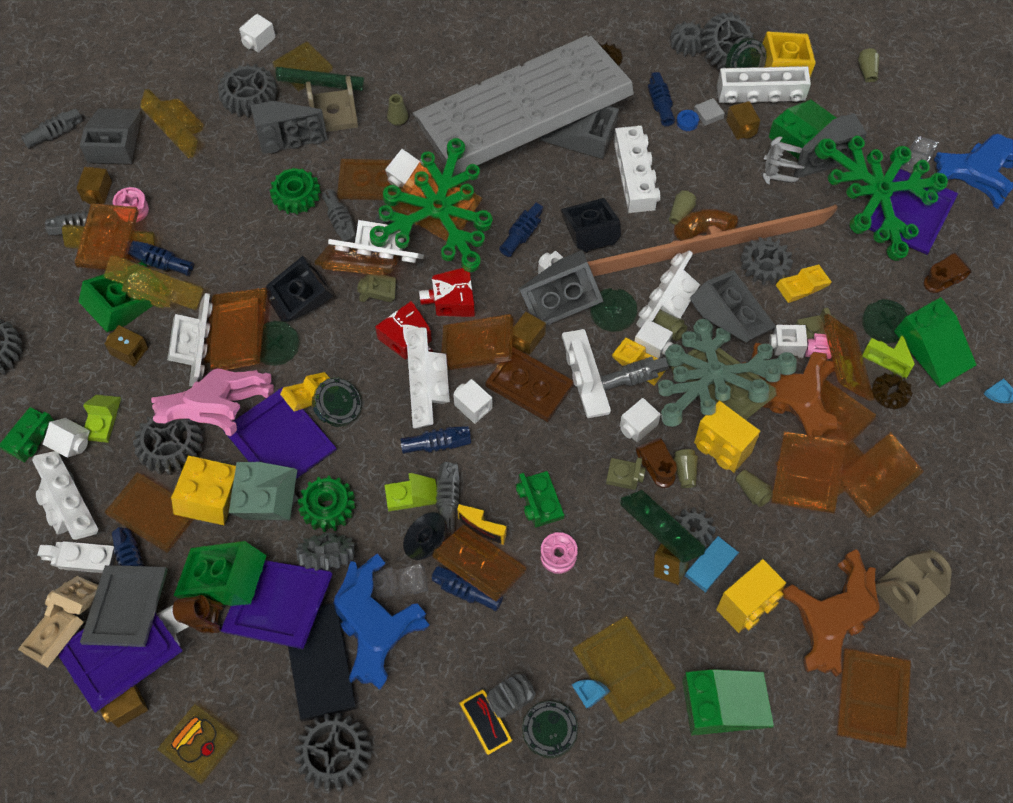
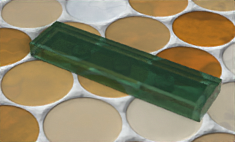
(318, 78)
(662, 526)

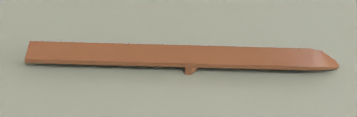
(712, 240)

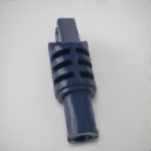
(661, 99)
(522, 229)
(159, 258)
(435, 440)
(126, 548)
(456, 585)

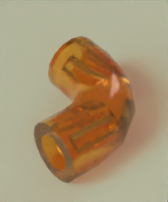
(699, 221)

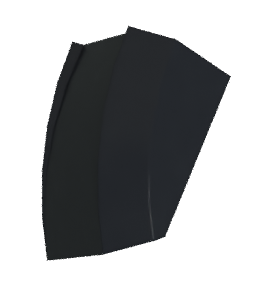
(592, 224)
(298, 290)

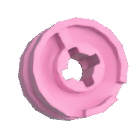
(135, 197)
(566, 546)

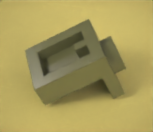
(377, 287)
(814, 324)
(625, 473)

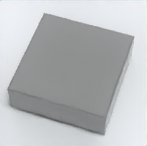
(709, 111)

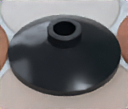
(425, 536)

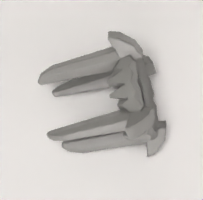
(773, 161)

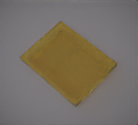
(625, 667)

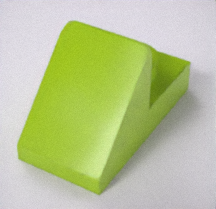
(895, 360)
(101, 417)
(412, 493)

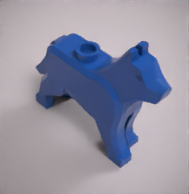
(982, 167)
(371, 623)

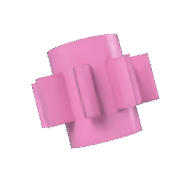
(818, 344)

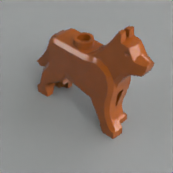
(803, 395)
(836, 616)

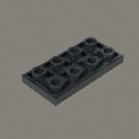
(322, 669)

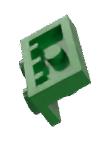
(26, 434)
(540, 499)

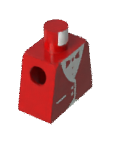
(450, 294)
(394, 328)

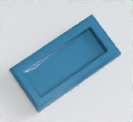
(711, 564)

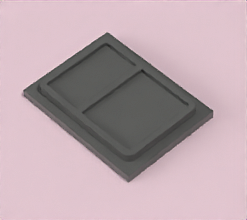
(124, 606)

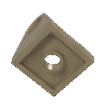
(340, 100)
(919, 572)

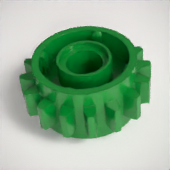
(295, 191)
(326, 490)

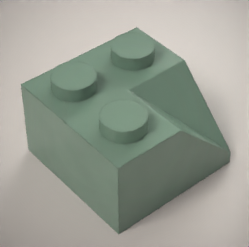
(262, 491)

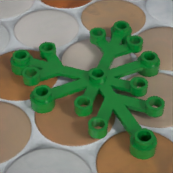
(858, 170)
(444, 182)

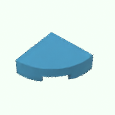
(1000, 391)
(590, 691)

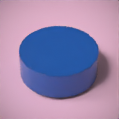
(687, 120)

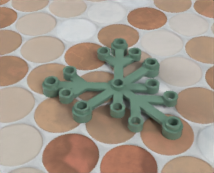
(716, 372)

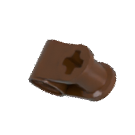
(946, 273)
(658, 462)
(198, 613)

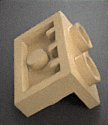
(72, 597)

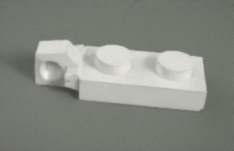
(78, 556)

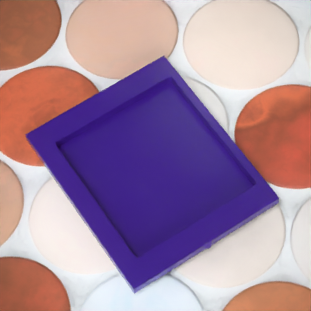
(912, 210)
(280, 436)
(282, 605)
(111, 670)

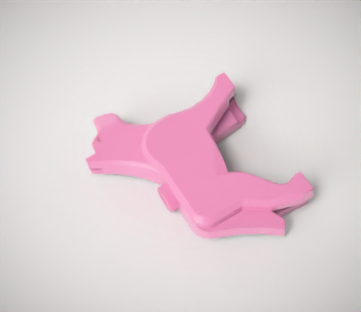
(212, 398)

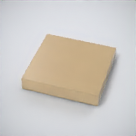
(50, 637)

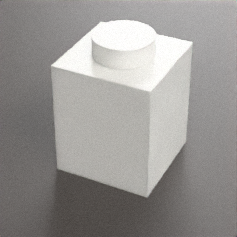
(257, 33)
(654, 338)
(472, 400)
(639, 420)
(66, 437)

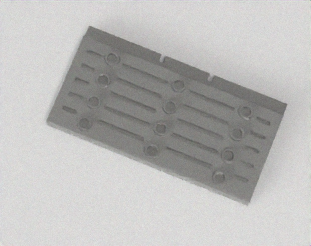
(525, 102)

